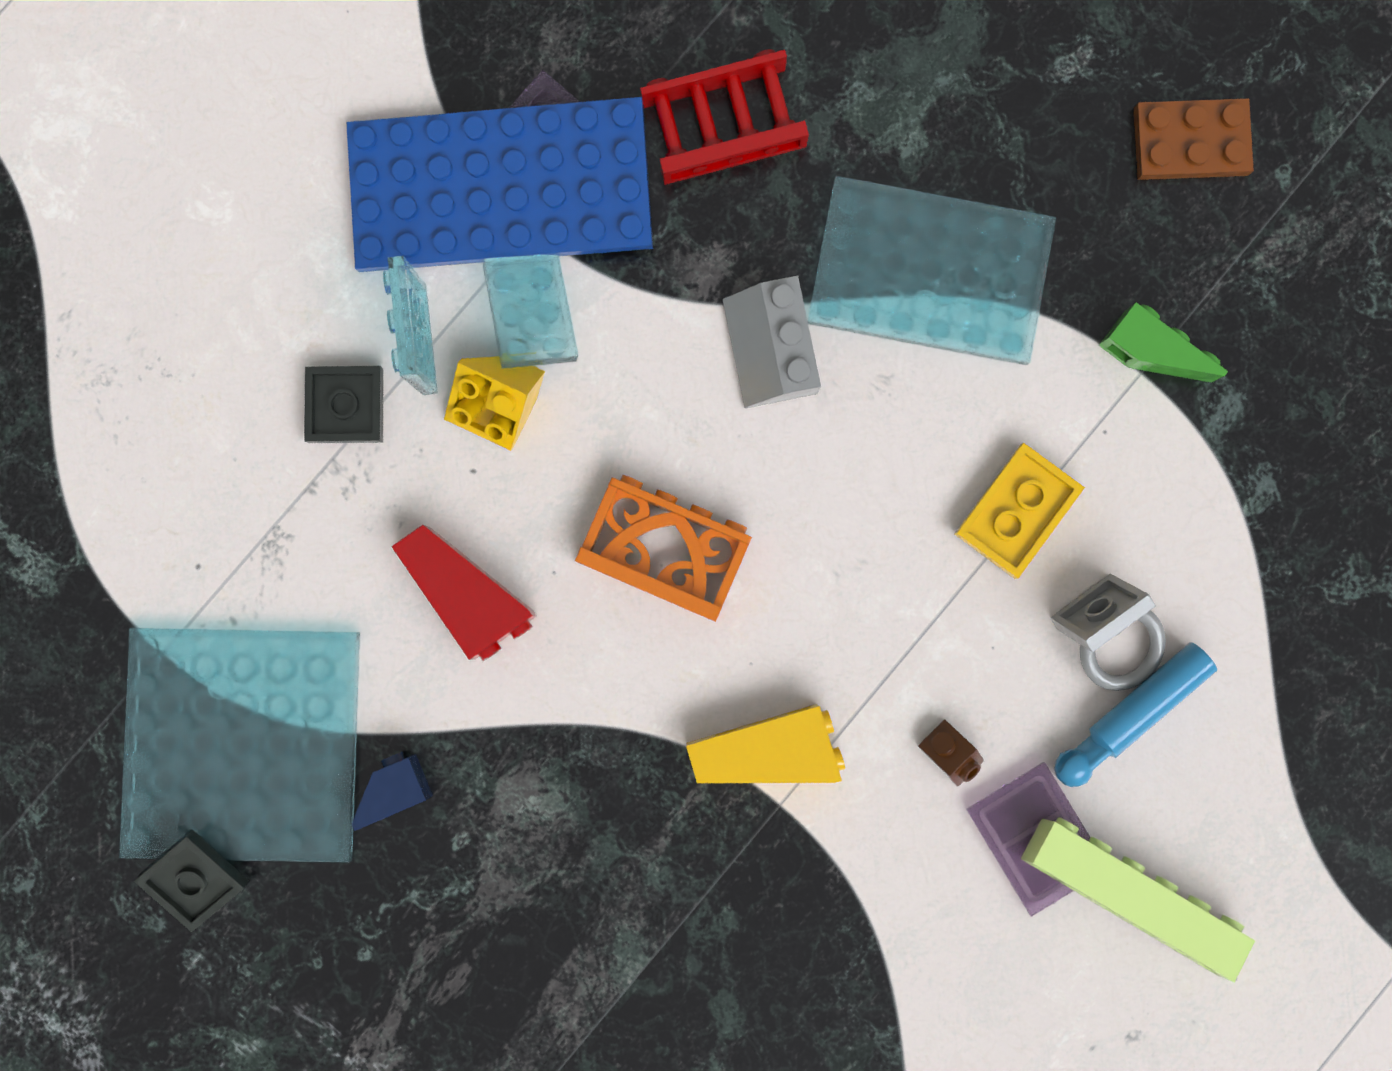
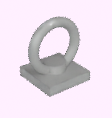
(1104, 614)

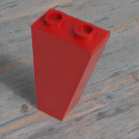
(463, 595)

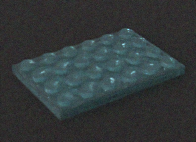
(931, 270)

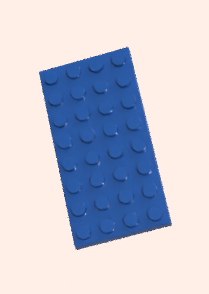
(500, 184)

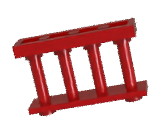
(750, 143)

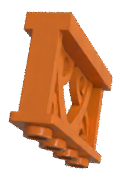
(613, 557)

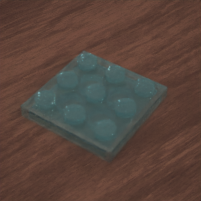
(411, 325)

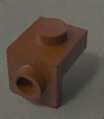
(952, 753)

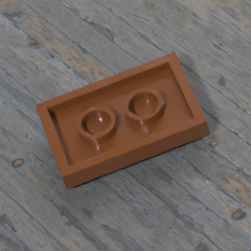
(1193, 139)

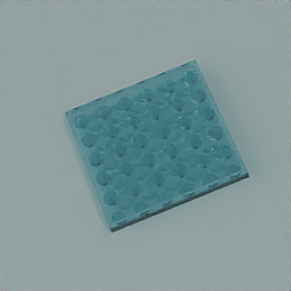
(241, 743)

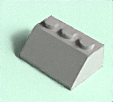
(772, 343)

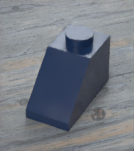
(392, 790)

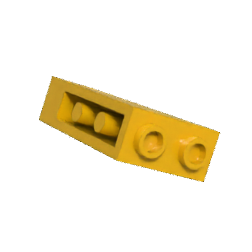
(772, 750)

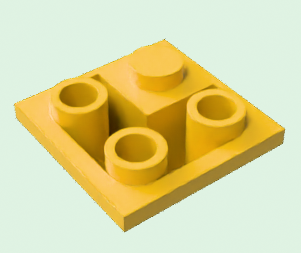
(493, 399)

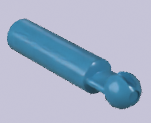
(1136, 714)

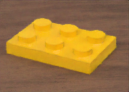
(1019, 511)

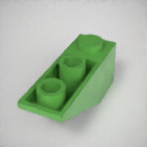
(1150, 345)

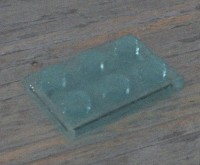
(530, 310)

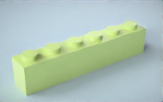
(1139, 899)

